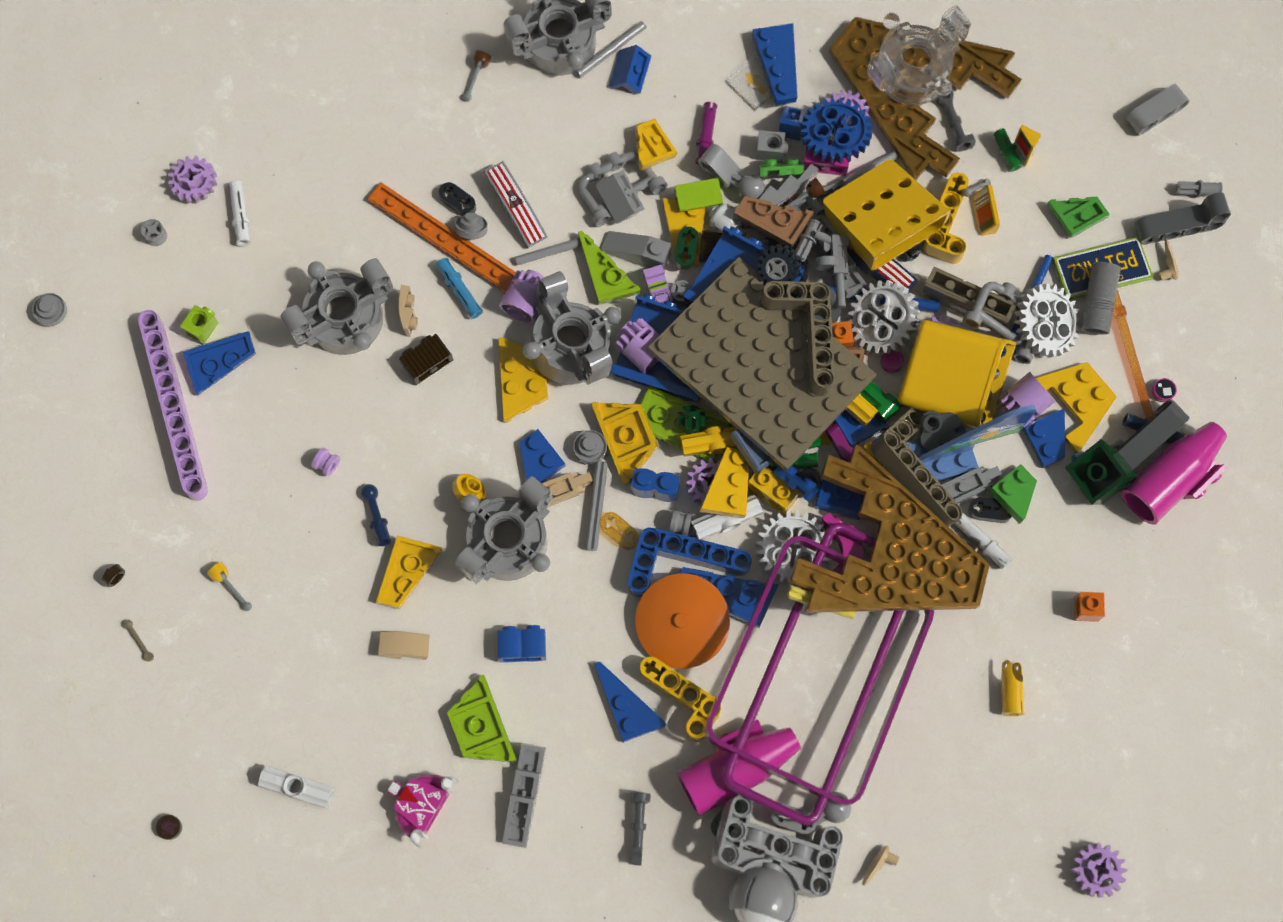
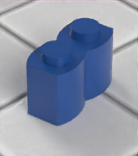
(659, 485)
(521, 645)

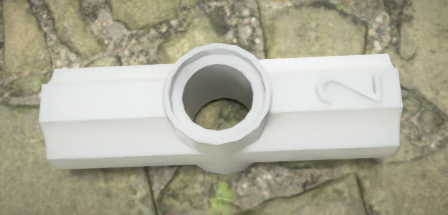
(713, 523)
(282, 781)

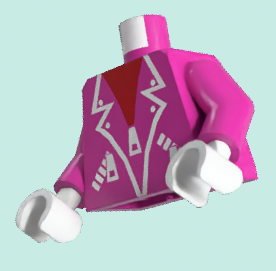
(420, 803)

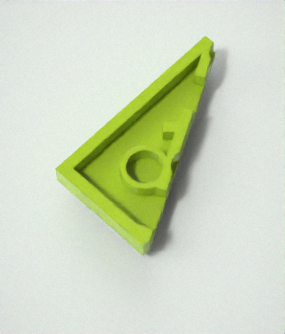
(608, 280)

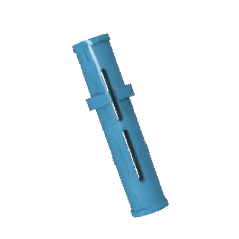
(454, 281)

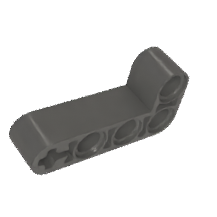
(1185, 221)
(1152, 434)

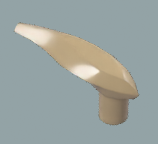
(1172, 270)
(876, 864)

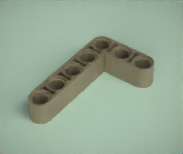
(815, 327)
(909, 469)

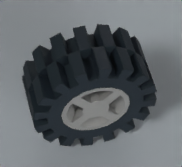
(772, 270)

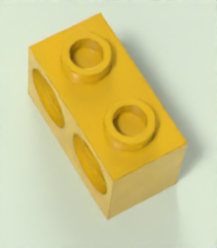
(773, 490)

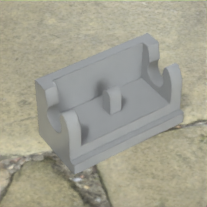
(619, 196)

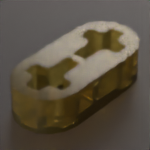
(623, 527)

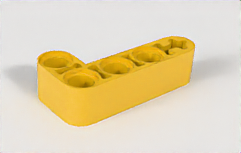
(943, 237)
(677, 692)

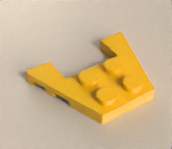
(1084, 396)

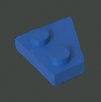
(1047, 438)
(539, 457)
(795, 481)

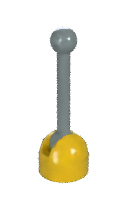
(219, 574)

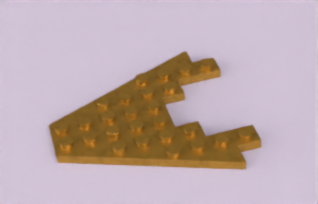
(908, 124)
(913, 557)

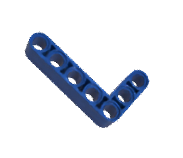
(682, 554)

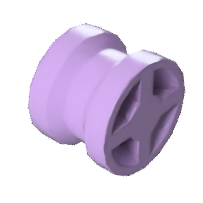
(325, 461)

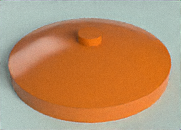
(682, 620)

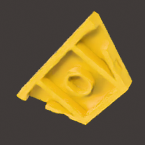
(520, 380)
(626, 435)

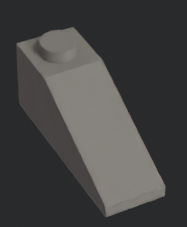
(637, 249)

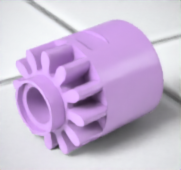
(520, 297)
(634, 342)
(1025, 393)

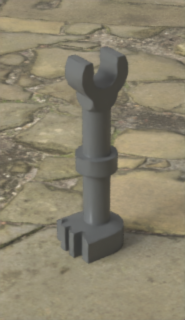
(963, 141)
(640, 800)

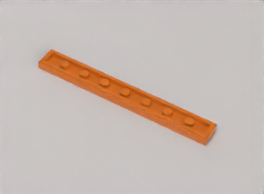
(442, 236)

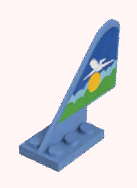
(957, 455)

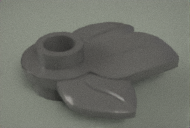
(941, 431)

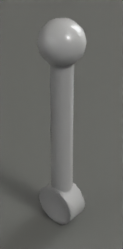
(967, 192)

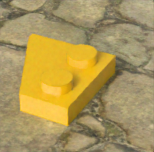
(652, 145)

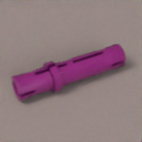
(706, 131)

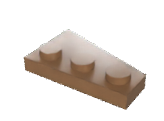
(774, 221)

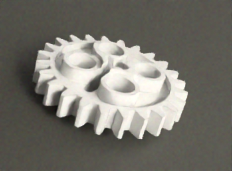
(1048, 320)
(871, 334)
(772, 544)

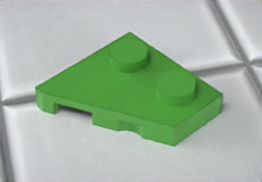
(789, 167)
(1078, 214)
(1015, 492)

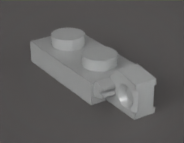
(971, 483)

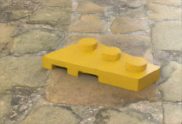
(678, 220)
(405, 569)

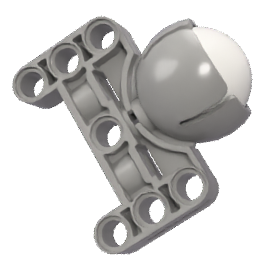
(766, 880)

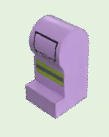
(657, 284)

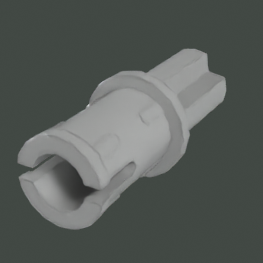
(1198, 188)
(807, 240)

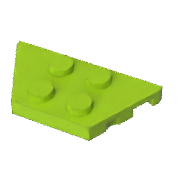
(480, 725)

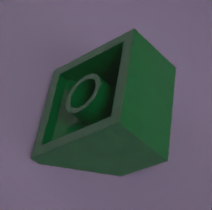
(1100, 472)

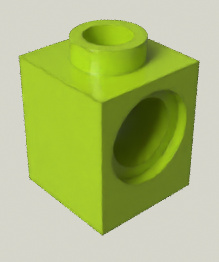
(202, 332)

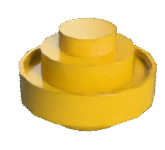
(468, 484)

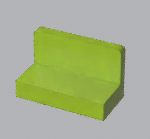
(698, 194)

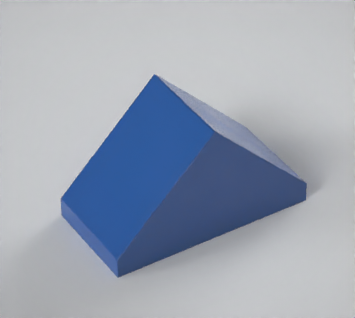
(791, 122)

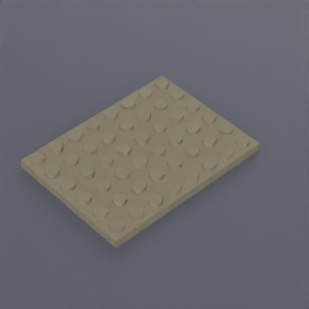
(756, 365)

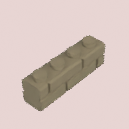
(962, 296)

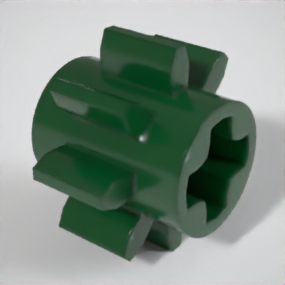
(691, 419)

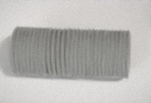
(1102, 292)

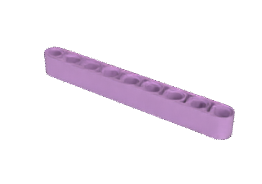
(179, 412)

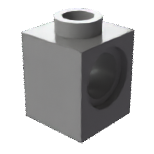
(770, 137)

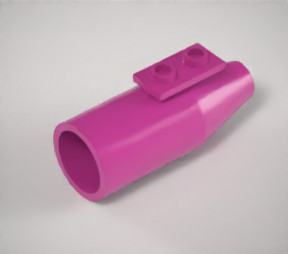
(1177, 473)
(704, 778)

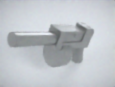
(836, 262)

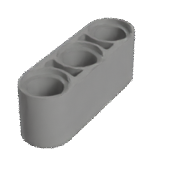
(1157, 109)

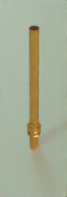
(1120, 314)

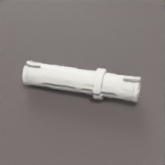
(240, 220)
(988, 545)

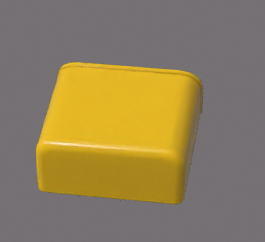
(884, 213)
(955, 372)

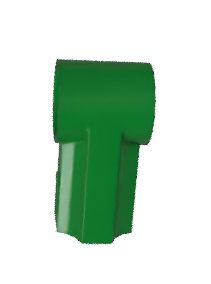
(885, 403)

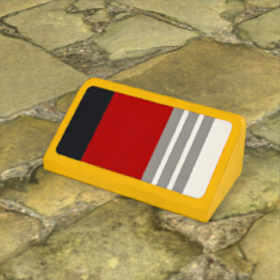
(1026, 143)
(986, 211)

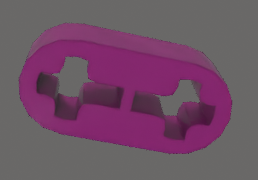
(839, 442)

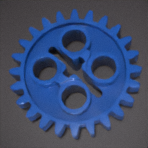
(818, 123)

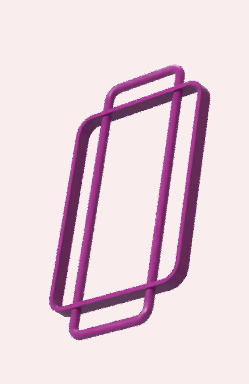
(736, 750)

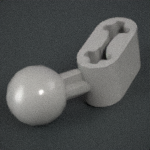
(721, 166)
(831, 812)

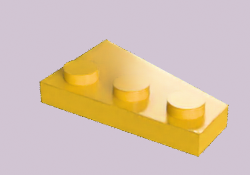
(729, 486)

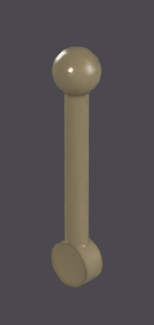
(148, 656)

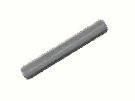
(596, 506)

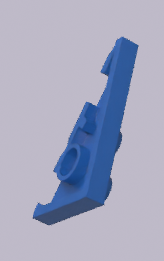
(629, 711)

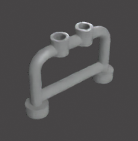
(615, 162)
(976, 316)

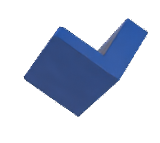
(630, 69)

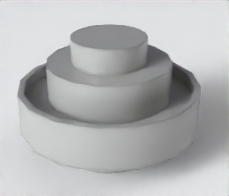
(471, 226)
(49, 309)
(590, 447)

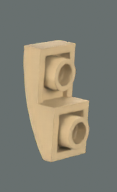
(406, 312)
(403, 644)

